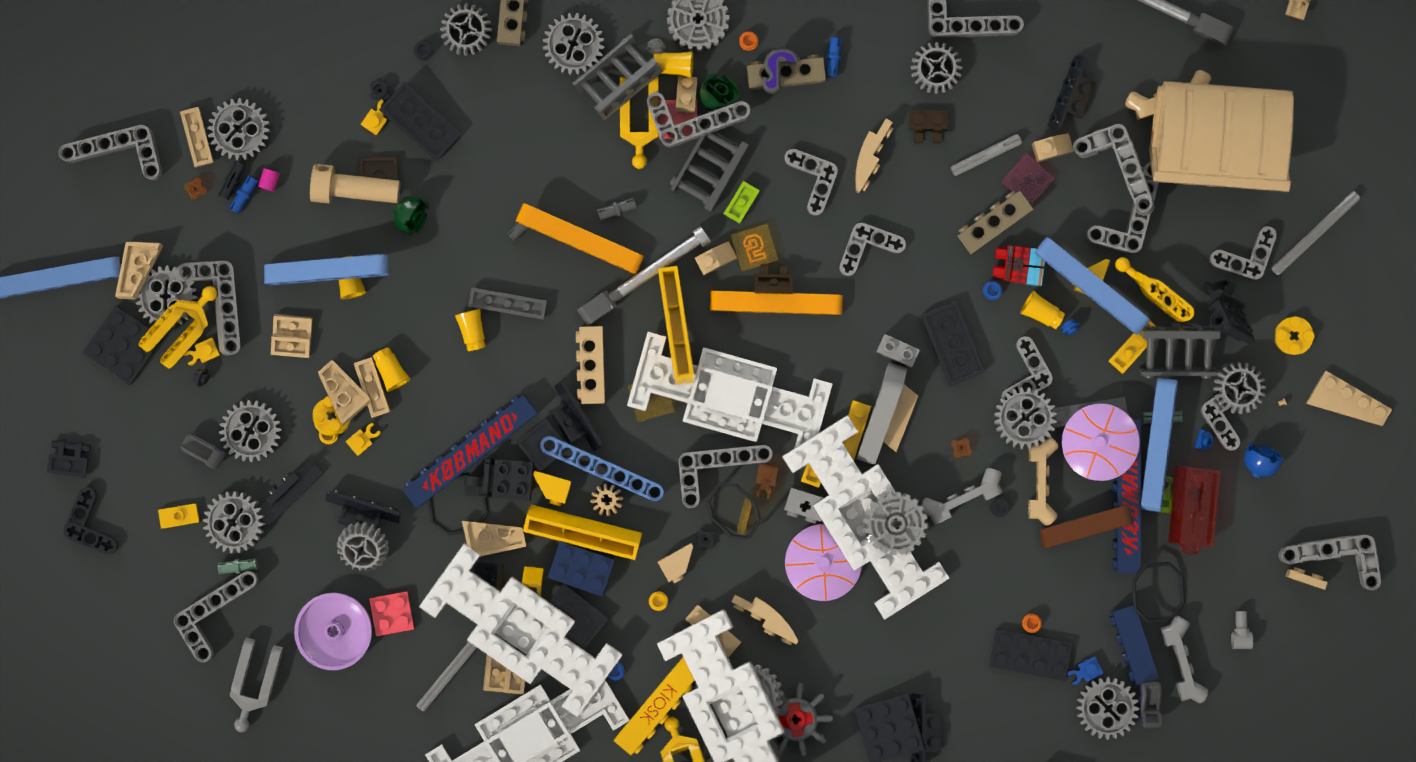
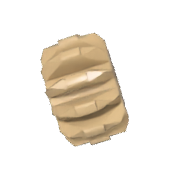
(610, 494)

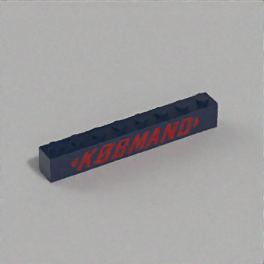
(470, 451)
(1128, 538)

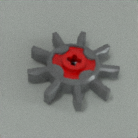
(808, 722)

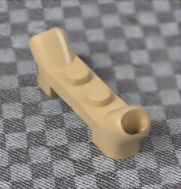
(1145, 107)
(1039, 508)

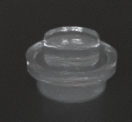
(655, 46)

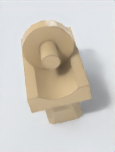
(1297, 8)

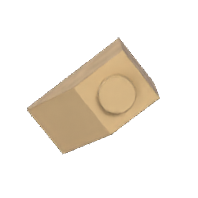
(1052, 147)
(715, 258)
(676, 563)

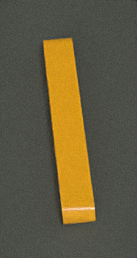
(579, 238)
(776, 303)

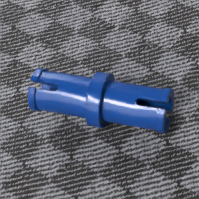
(833, 57)
(243, 194)

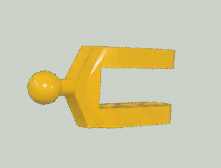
(639, 139)
(1145, 284)
(169, 318)
(680, 743)

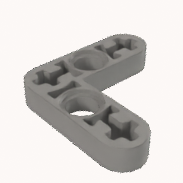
(818, 171)
(861, 242)
(1253, 260)
(1034, 371)
(1220, 409)

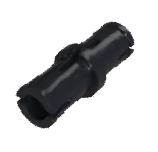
(232, 180)

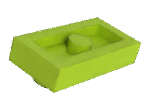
(741, 202)

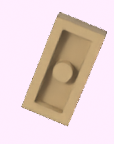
(686, 94)
(1314, 580)

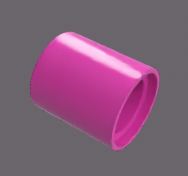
(269, 180)

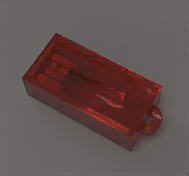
(1194, 508)

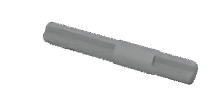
(986, 154)

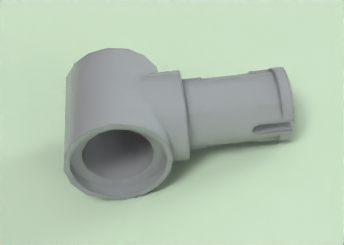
(1241, 637)

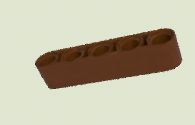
(1086, 526)

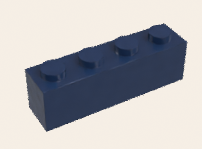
(1134, 644)

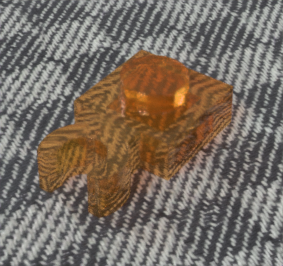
(766, 477)

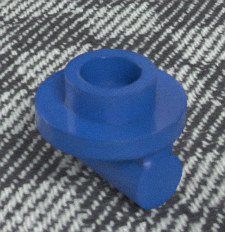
(1204, 440)

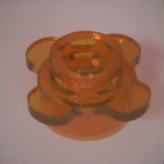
(189, 187)
(956, 446)

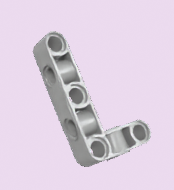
(1126, 156)
(1366, 559)

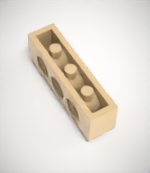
(597, 395)

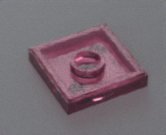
(1028, 178)

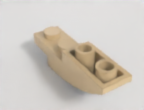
(867, 162)
(773, 623)

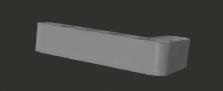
(965, 22)
(694, 123)
(115, 145)
(1130, 234)
(229, 298)
(882, 413)
(716, 462)
(206, 602)

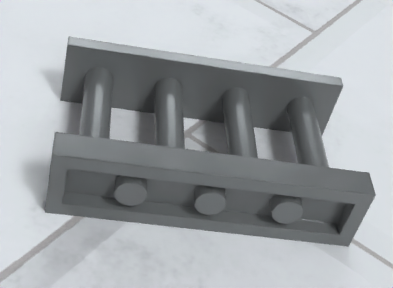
(624, 92)
(718, 183)
(1170, 334)

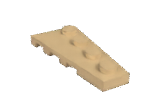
(1347, 400)

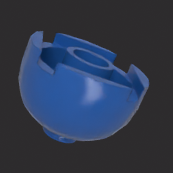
(1262, 460)

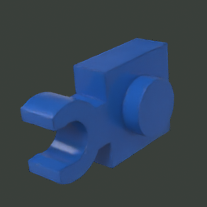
(1088, 669)

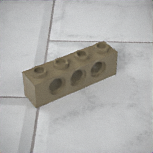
(505, 35)
(816, 74)
(966, 233)

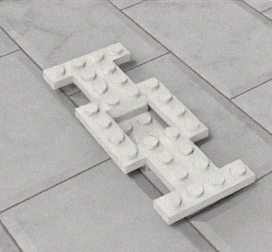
(729, 387)
(844, 514)
(525, 623)
(733, 693)
(540, 735)

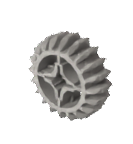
(463, 37)
(943, 73)
(1236, 396)
(351, 542)

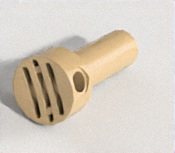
(328, 184)

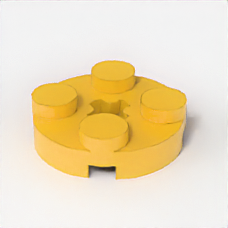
(1283, 335)
(321, 420)

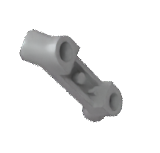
(988, 488)
(1187, 687)

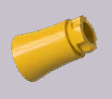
(676, 63)
(351, 287)
(1042, 310)
(471, 329)
(390, 369)

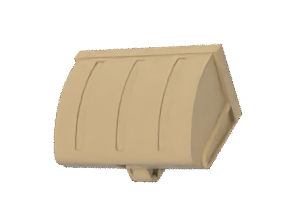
(1222, 136)

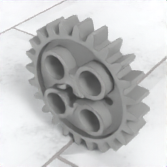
(557, 38)
(227, 116)
(149, 296)
(1014, 405)
(266, 439)
(220, 511)
(1095, 720)

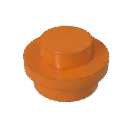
(748, 41)
(1031, 623)

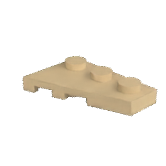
(135, 267)
(343, 392)
(900, 418)
(493, 538)

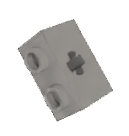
(897, 351)
(793, 503)

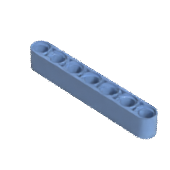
(326, 269)
(59, 277)
(1092, 286)
(1159, 444)
(611, 468)

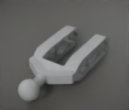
(249, 703)

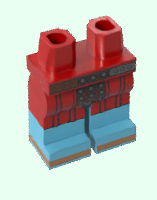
(1013, 267)

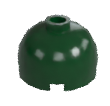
(718, 92)
(410, 214)

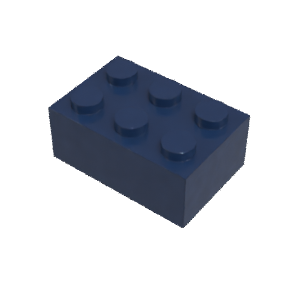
(581, 568)

